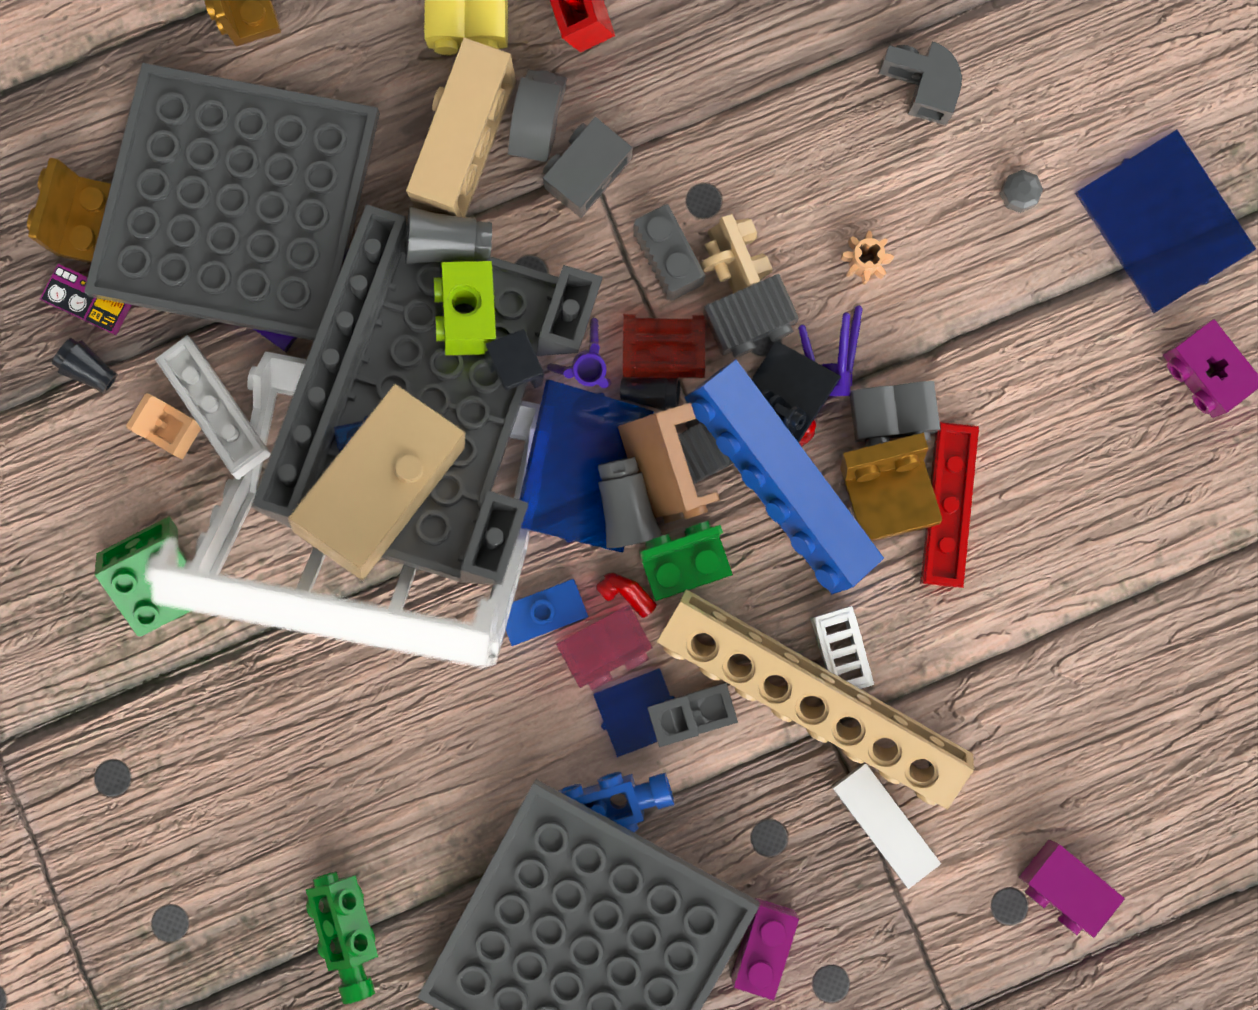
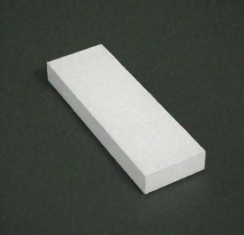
(886, 825)

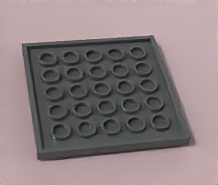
(232, 201)
(587, 921)

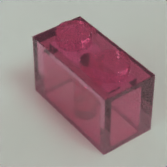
(604, 647)

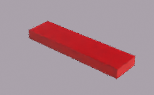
(953, 487)

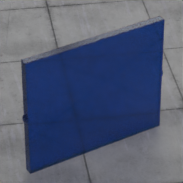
(1165, 221)
(562, 471)

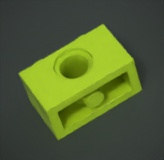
(468, 284)

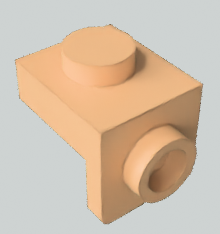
(164, 425)

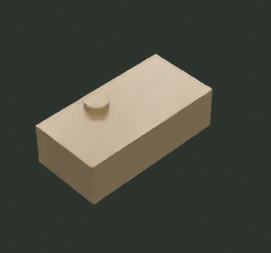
(462, 129)
(378, 482)

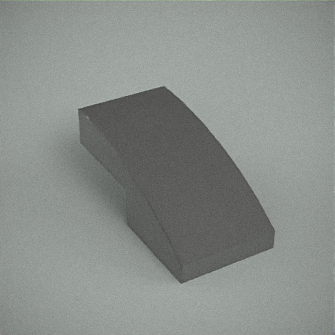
(692, 714)

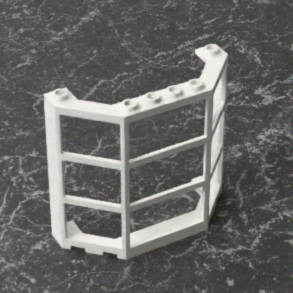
(204, 590)

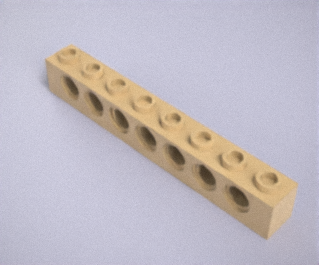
(841, 699)

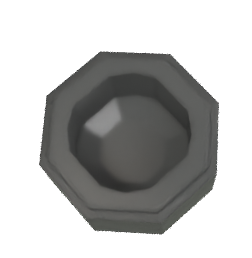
(1021, 191)

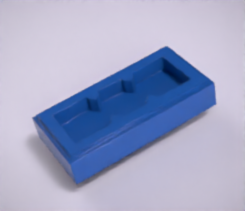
(545, 612)

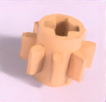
(863, 247)

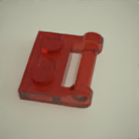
(664, 355)

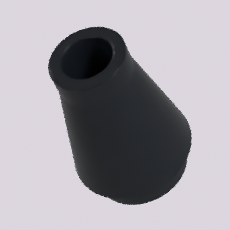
(81, 364)
(651, 392)

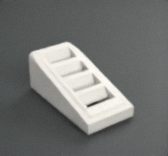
(848, 616)

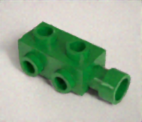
(348, 926)

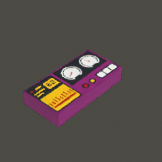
(67, 293)

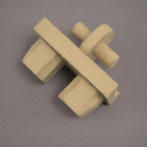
(730, 256)

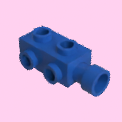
(638, 797)

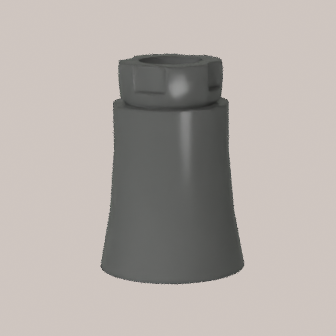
(446, 238)
(626, 504)

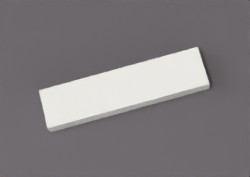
(213, 407)

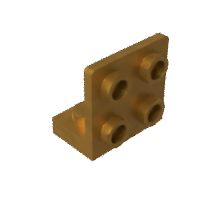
(244, 19)
(67, 212)
(891, 487)

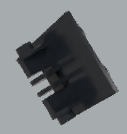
(794, 387)

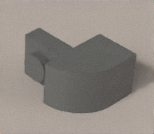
(935, 77)
(536, 115)

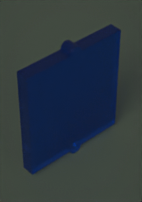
(626, 710)

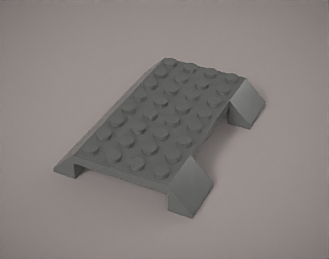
(384, 334)

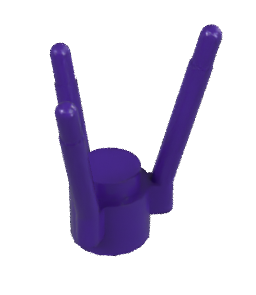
(846, 352)
(587, 365)

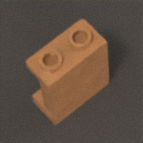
(663, 464)

